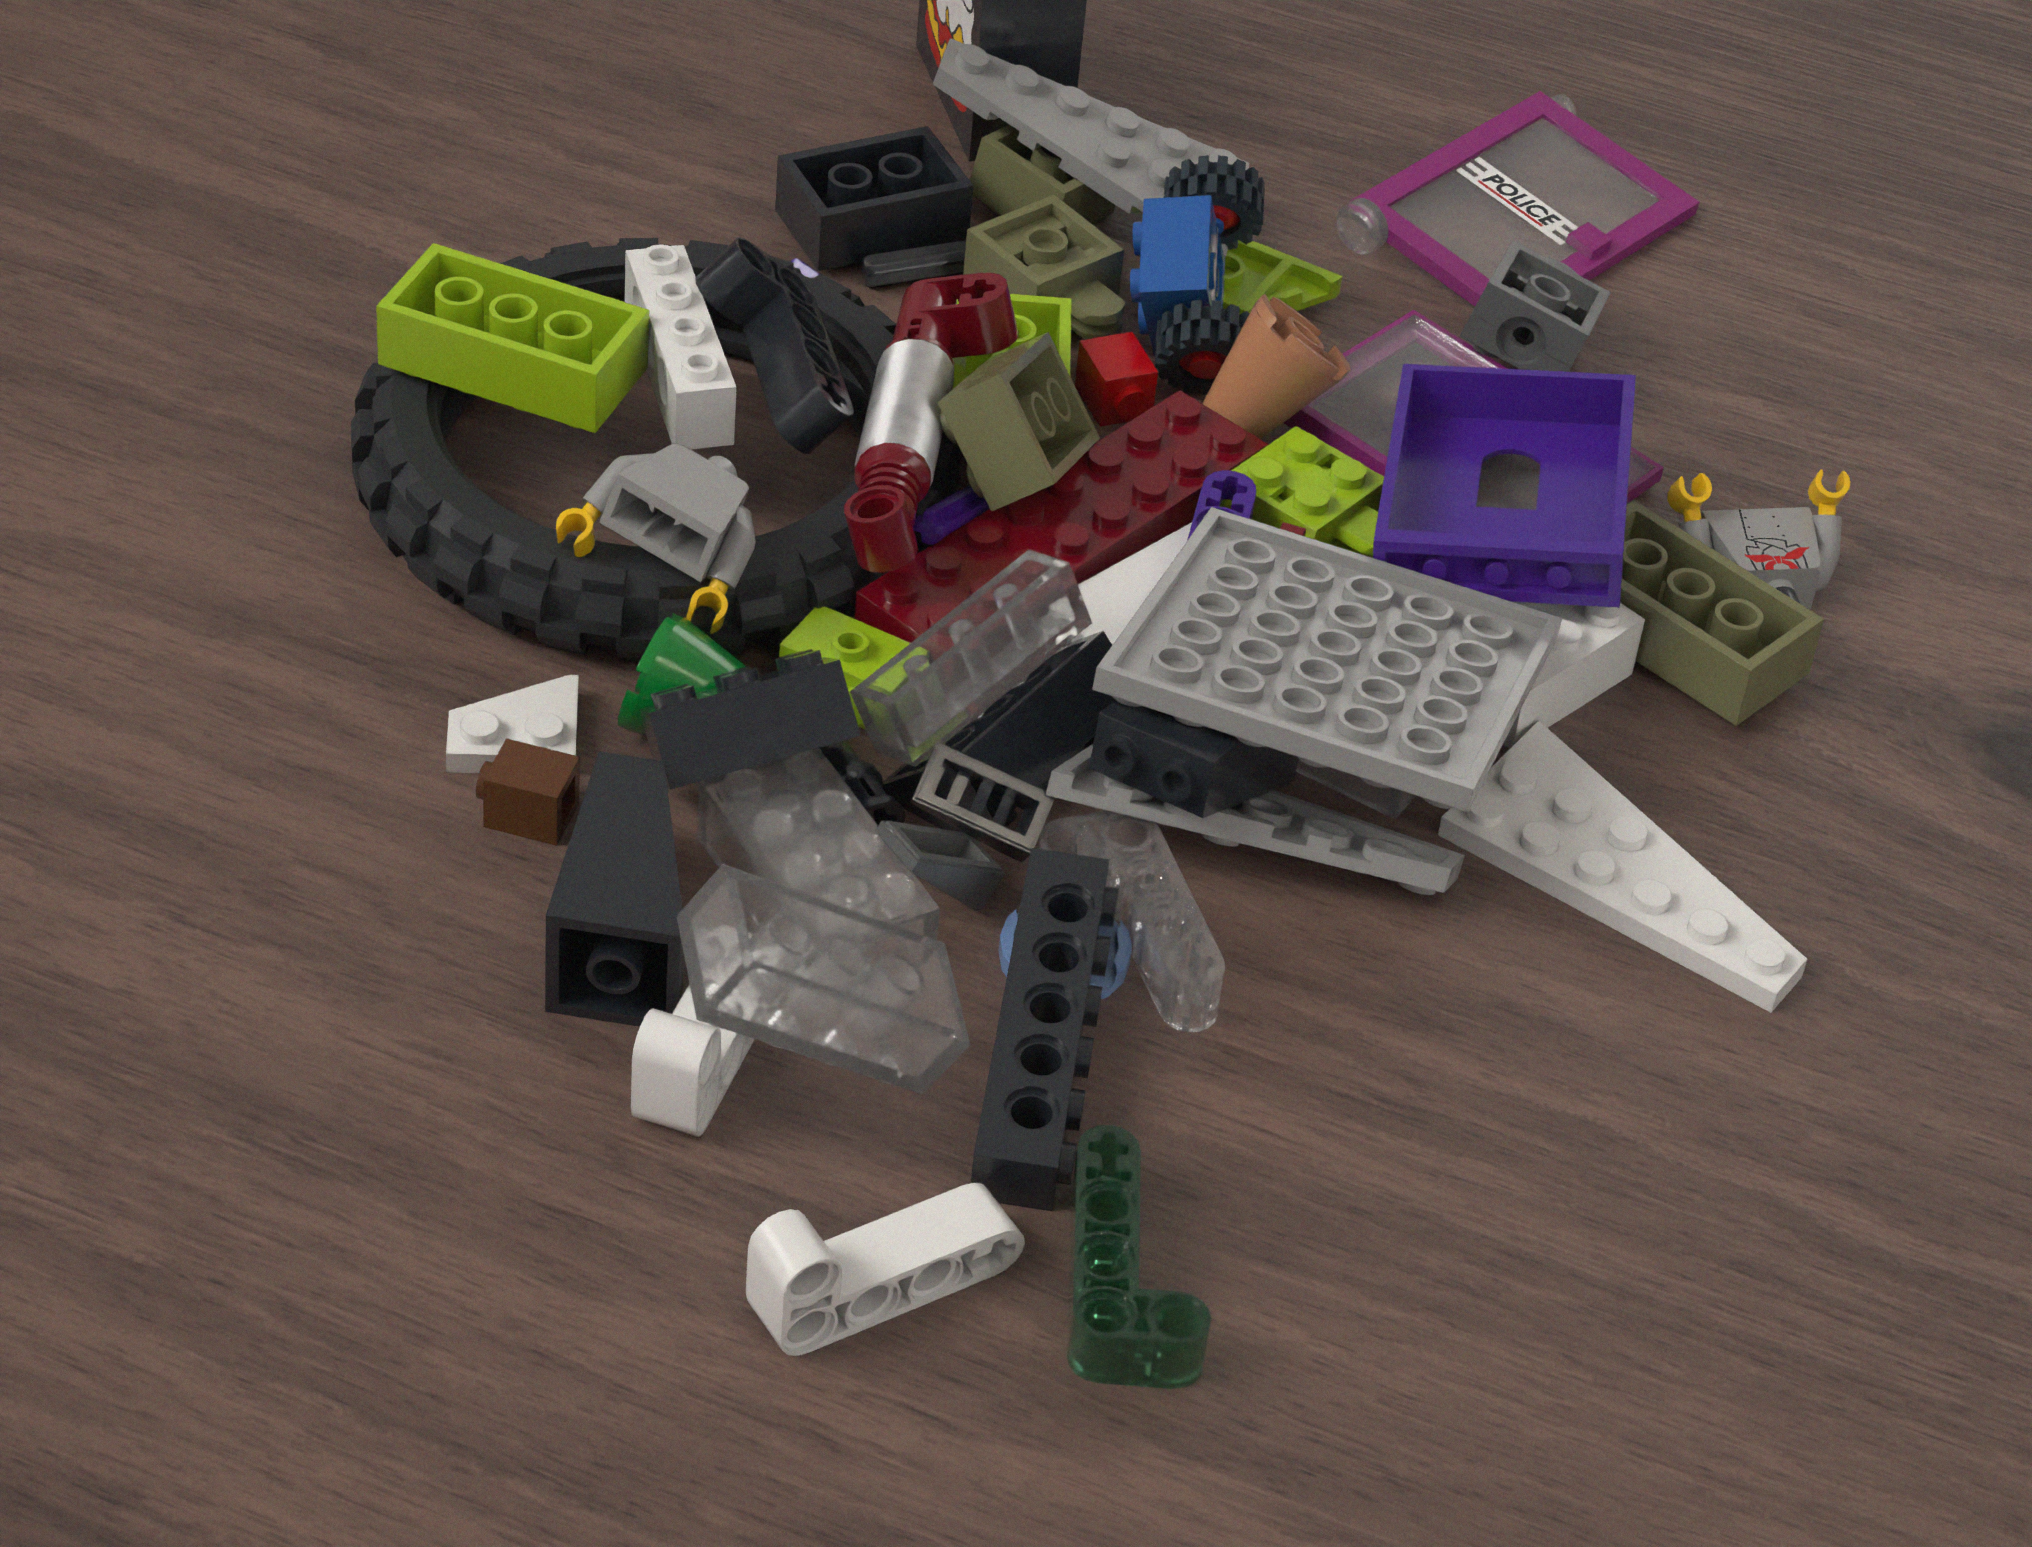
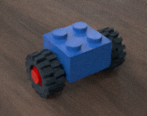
(1185, 266)

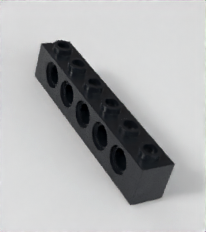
(1041, 1027)

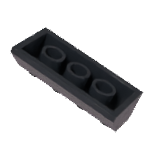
(1024, 730)

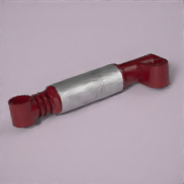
(903, 414)

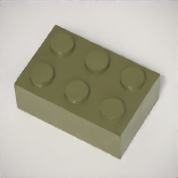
(1018, 422)

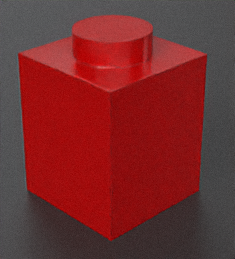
(1115, 378)

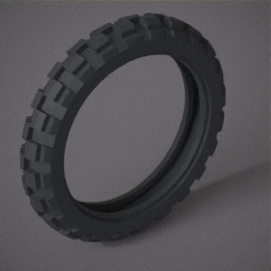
(617, 593)

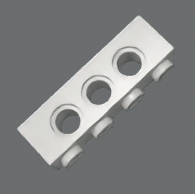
(684, 349)

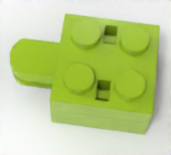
(1316, 489)

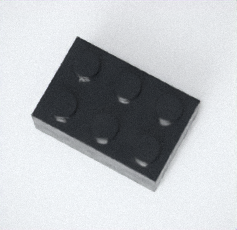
(873, 197)
(749, 718)

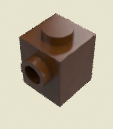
(529, 791)

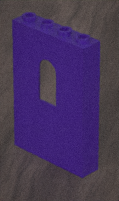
(1461, 417)

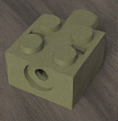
(1053, 254)

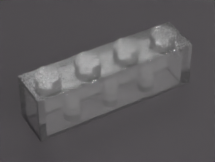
(971, 657)

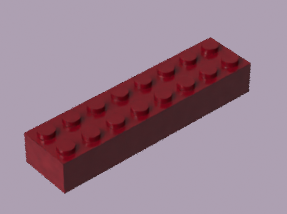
(1101, 511)

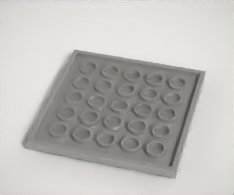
(1331, 658)

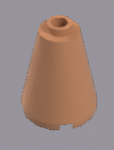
(1274, 369)

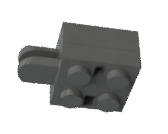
(1534, 312)

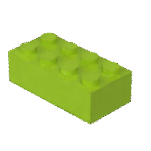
(513, 337)

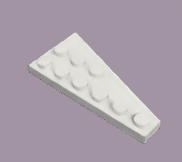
(1590, 847)

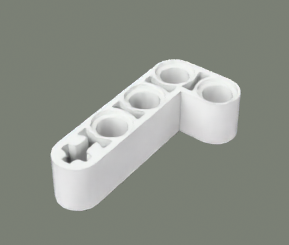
(682, 1067)
(836, 1287)

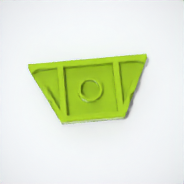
(1261, 270)

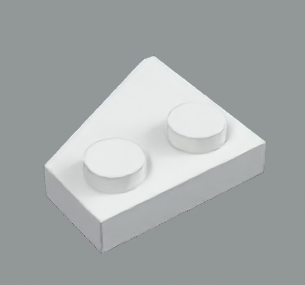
(533, 715)

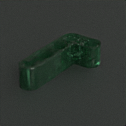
(1113, 1325)

